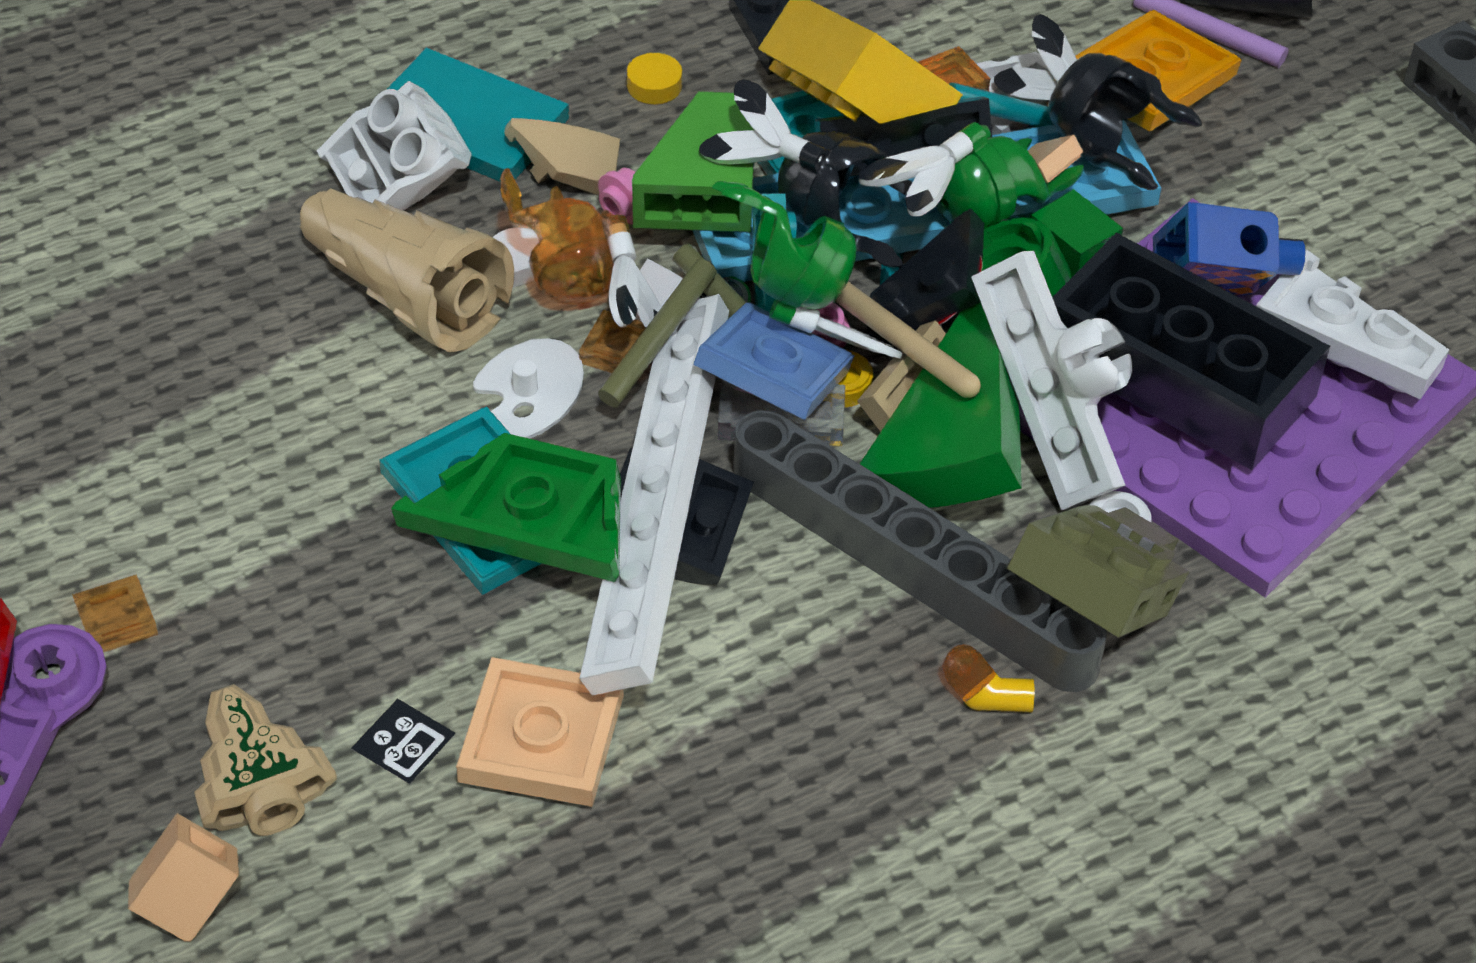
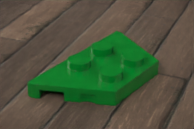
(528, 504)

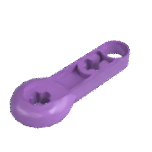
(37, 707)

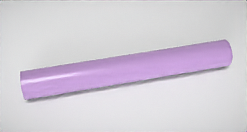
(1218, 30)

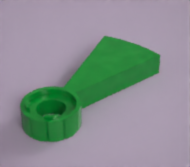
(956, 446)

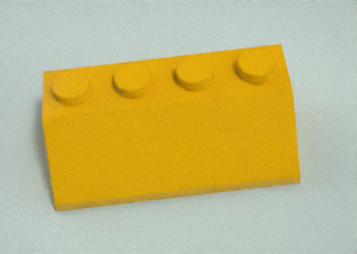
(850, 66)

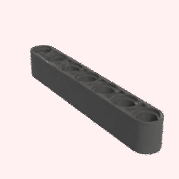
(916, 550)

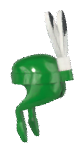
(969, 173)
(804, 270)

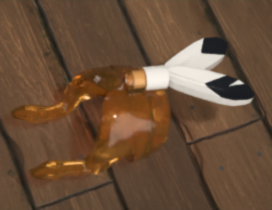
(582, 254)

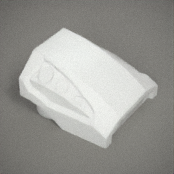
(396, 148)

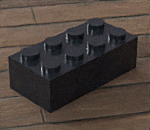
(1197, 350)

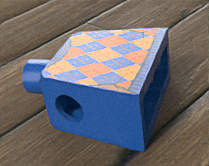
(1229, 246)

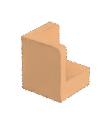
(183, 878)

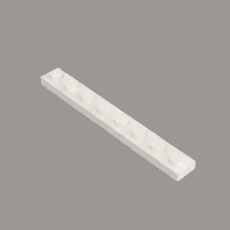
(654, 508)

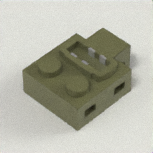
(1102, 565)

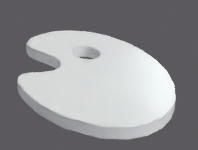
(537, 375)

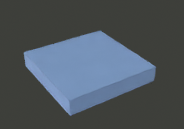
(774, 360)

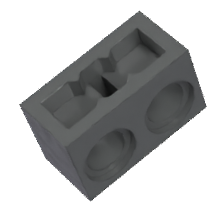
(1445, 75)

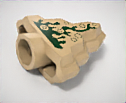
(256, 768)

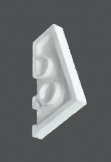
(1358, 335)

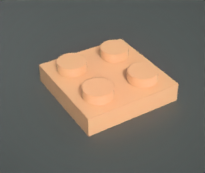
(538, 733)

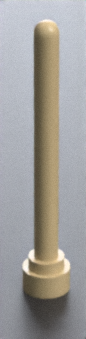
(909, 342)

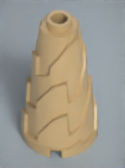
(417, 266)

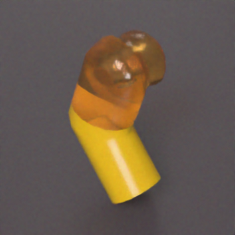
(981, 686)

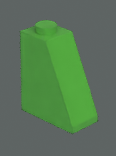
(677, 181)

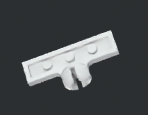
(1056, 376)

